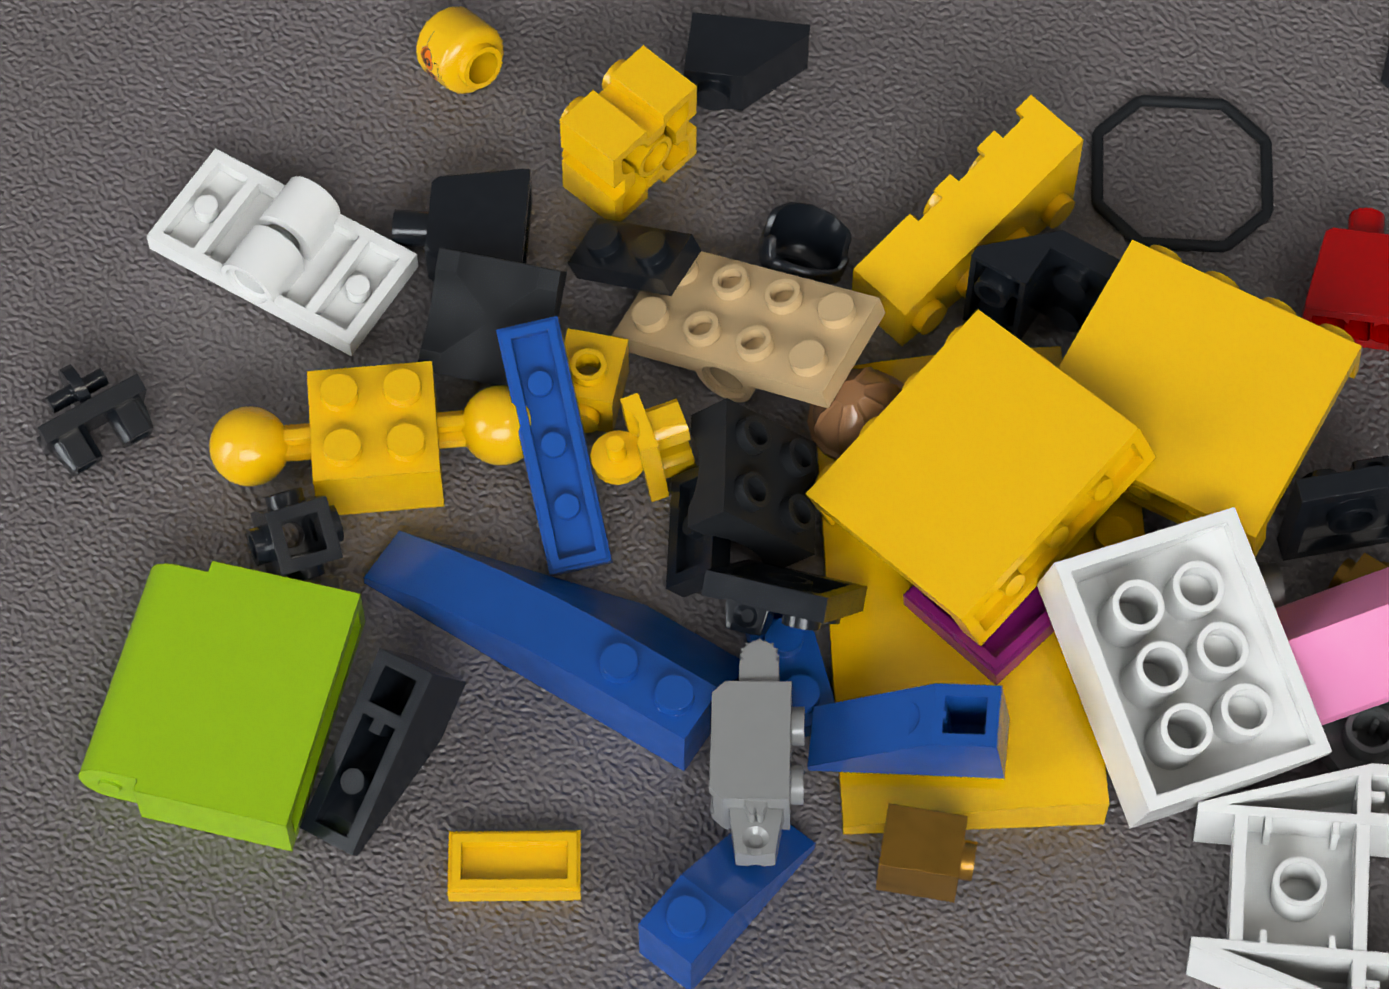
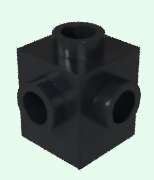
(318, 537)

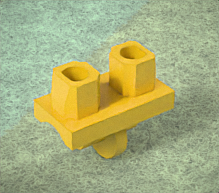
(653, 444)

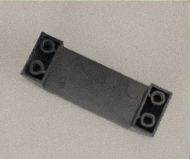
(1035, 275)

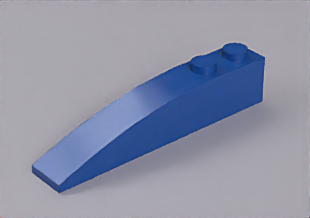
(572, 640)

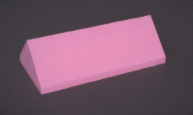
(1342, 645)

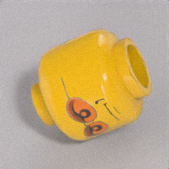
(460, 50)

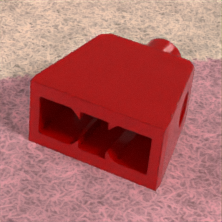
(1353, 280)

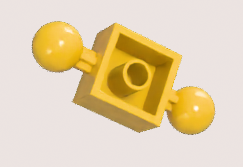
(369, 437)

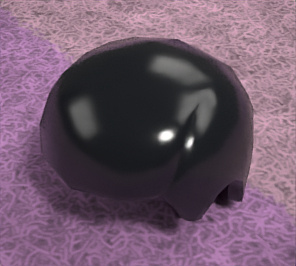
(805, 243)

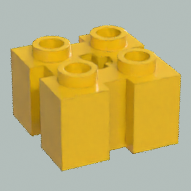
(628, 134)

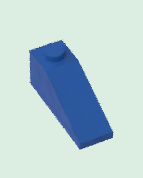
(713, 907)

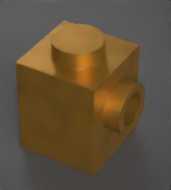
(924, 853)

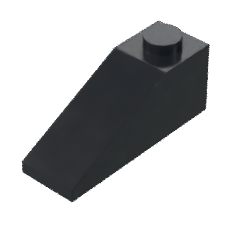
(381, 748)

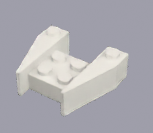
(1297, 883)

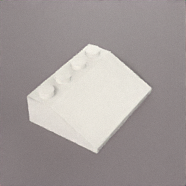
(1182, 666)

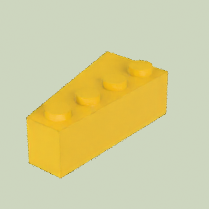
(1006, 195)

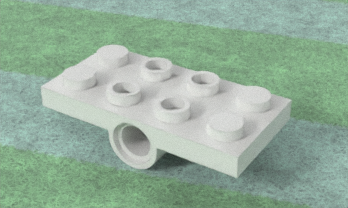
(283, 250)

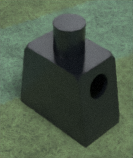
(472, 215)

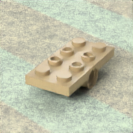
(754, 330)

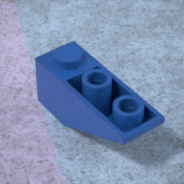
(914, 732)

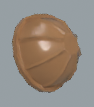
(858, 400)

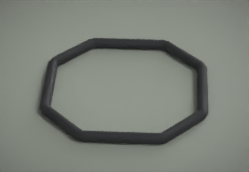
(1187, 103)

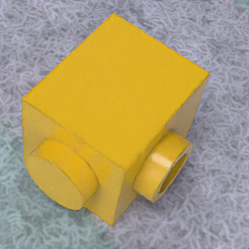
(599, 376)

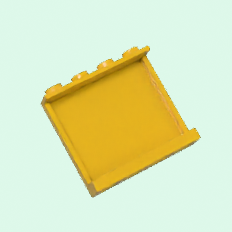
(1212, 381)
(981, 474)

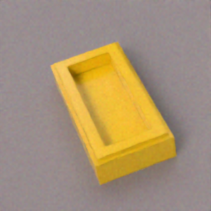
(514, 865)

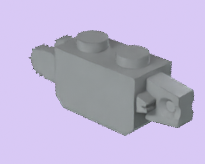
(753, 755)

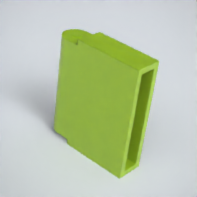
(225, 700)

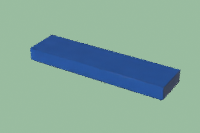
(554, 446)

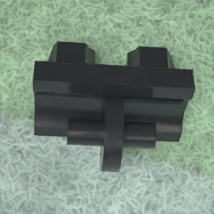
(69, 432)

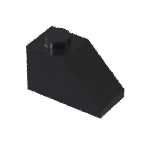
(742, 58)

